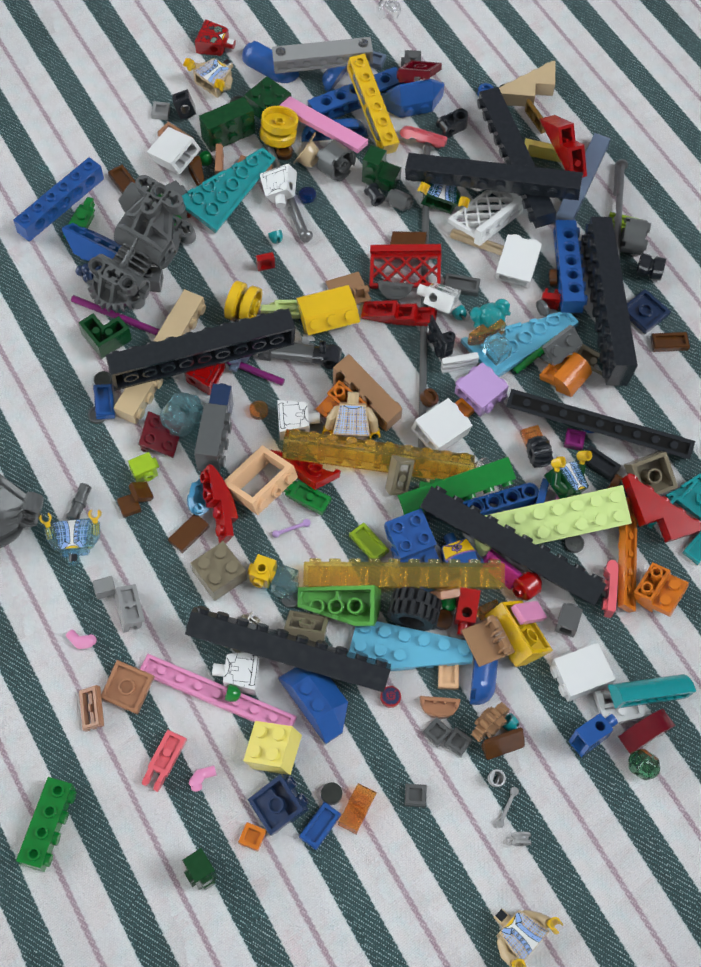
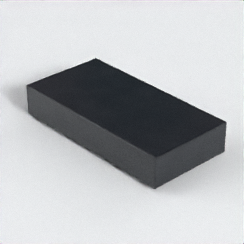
(602, 464)

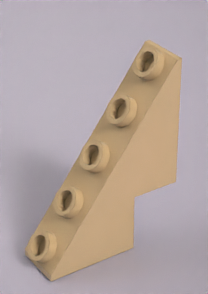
(537, 82)

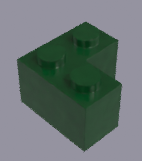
(378, 171)
(105, 337)

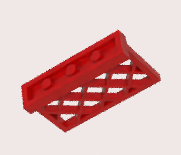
(403, 252)

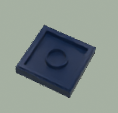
(646, 311)

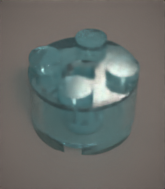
(182, 413)

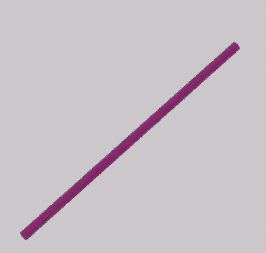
(153, 330)

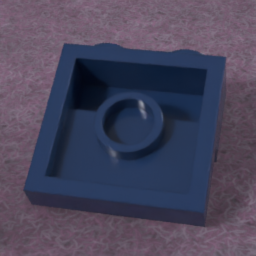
(278, 803)

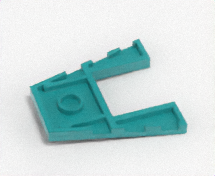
(689, 498)

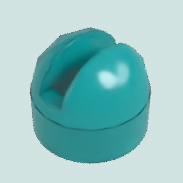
(275, 236)
(458, 312)
(512, 722)

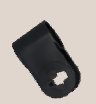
(454, 122)

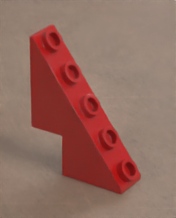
(562, 137)
(652, 508)

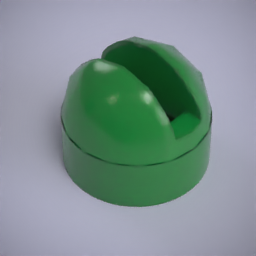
(206, 158)
(449, 604)
(233, 693)

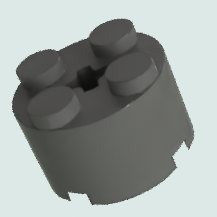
(336, 160)
(634, 236)

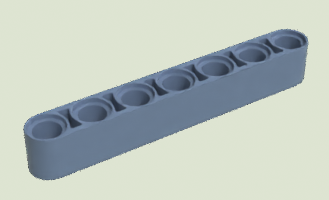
(594, 155)

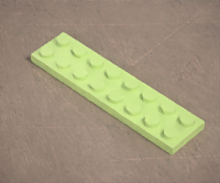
(566, 516)

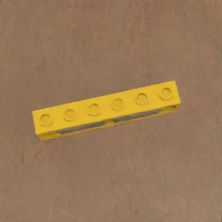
(372, 103)

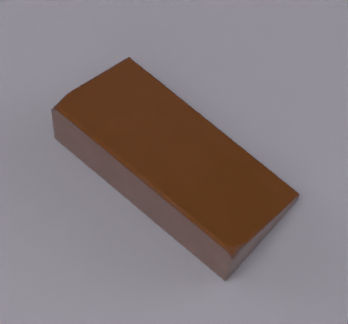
(503, 743)

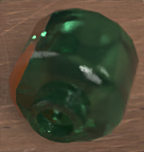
(644, 764)

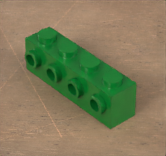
(46, 824)

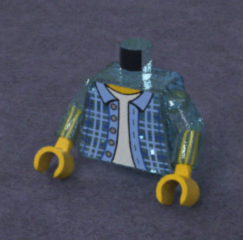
(73, 537)

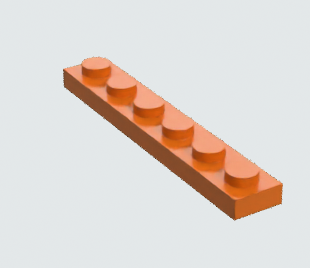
(627, 563)

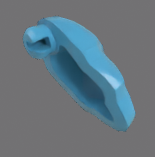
(195, 499)

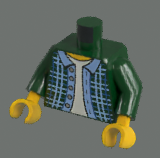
(442, 197)
(569, 478)

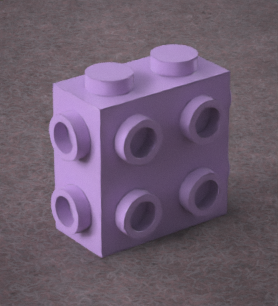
(481, 389)

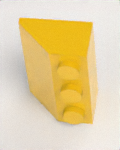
(327, 310)
(525, 639)

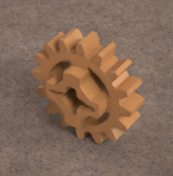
(490, 722)

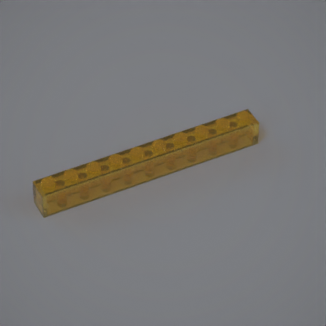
(371, 454)
(405, 574)

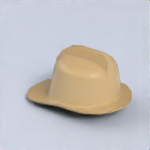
(308, 156)

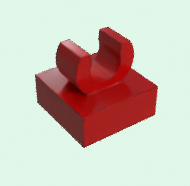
(551, 299)

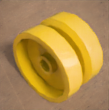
(278, 126)
(242, 301)

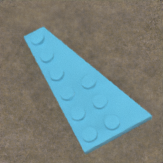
(525, 339)
(409, 647)

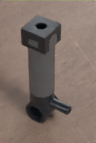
(323, 354)

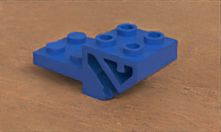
(411, 538)

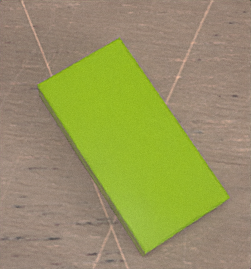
(368, 542)

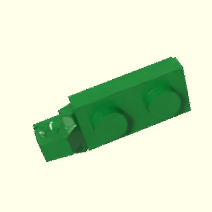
(84, 214)
(308, 497)

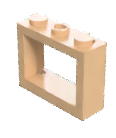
(250, 469)

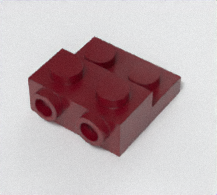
(418, 70)

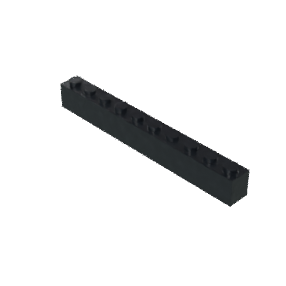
(513, 151)
(493, 176)
(601, 424)
(513, 546)
(288, 649)

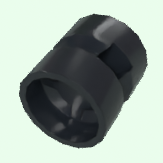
(650, 266)

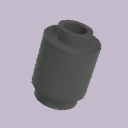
(399, 199)

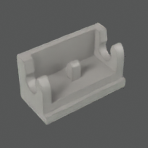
(129, 607)

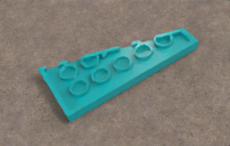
(221, 194)

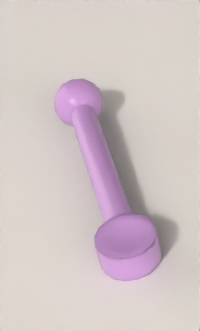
(306, 523)

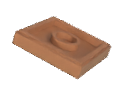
(127, 687)

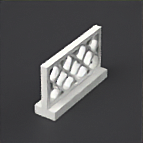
(496, 221)

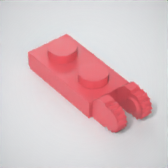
(423, 136)
(609, 602)
(164, 758)

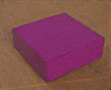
(574, 439)

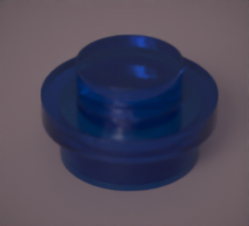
(307, 194)

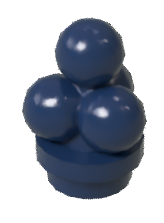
(85, 272)

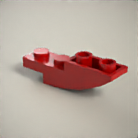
(220, 499)

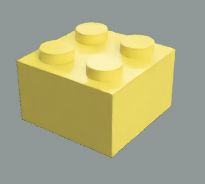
(272, 747)

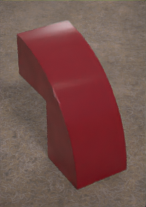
(646, 730)

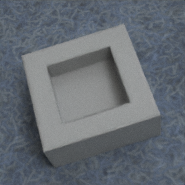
(160, 110)

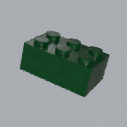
(227, 123)

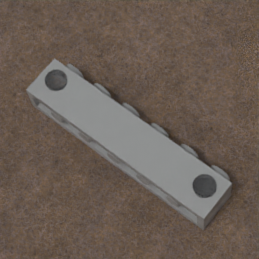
(320, 54)

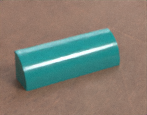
(651, 690)

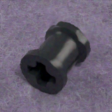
(374, 194)

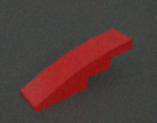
(396, 313)

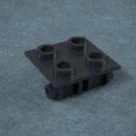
(442, 342)

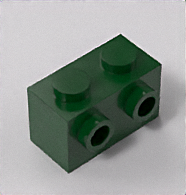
(199, 870)

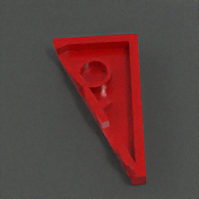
(311, 473)

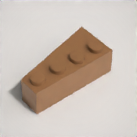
(377, 399)

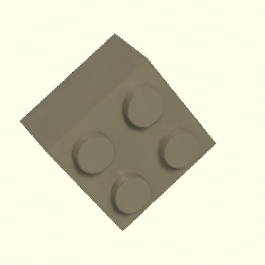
(219, 570)

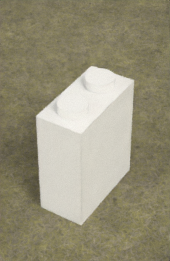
(174, 150)
(518, 260)
(442, 426)
(582, 672)

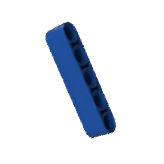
(500, 499)

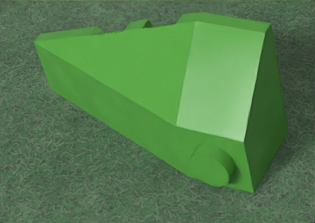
(343, 603)

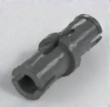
(79, 501)

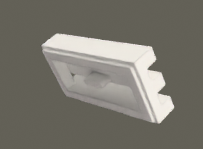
(459, 362)

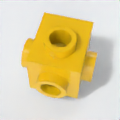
(262, 571)

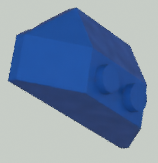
(413, 97)
(89, 243)
(318, 701)

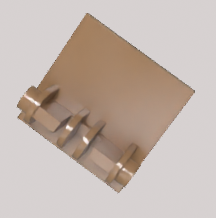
(356, 284)
(488, 641)

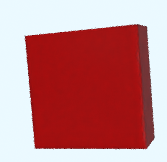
(265, 261)

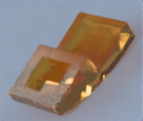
(479, 334)
(357, 808)

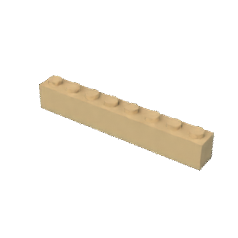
(181, 320)

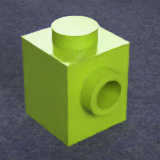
(143, 467)

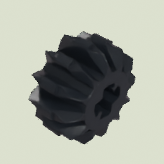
(539, 451)

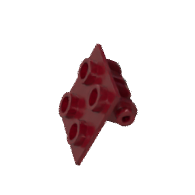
(157, 437)

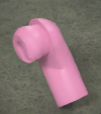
(81, 642)
(199, 776)

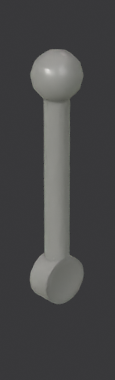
(514, 792)

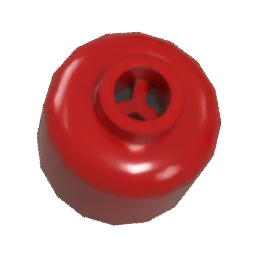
(527, 586)

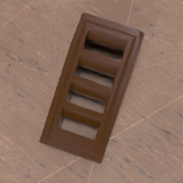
(196, 171)

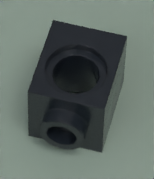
(184, 98)

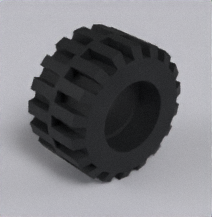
(414, 608)

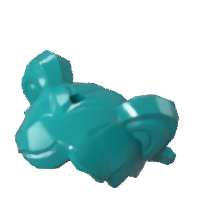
(490, 313)

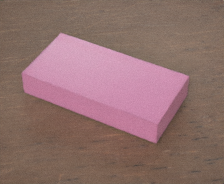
(528, 612)

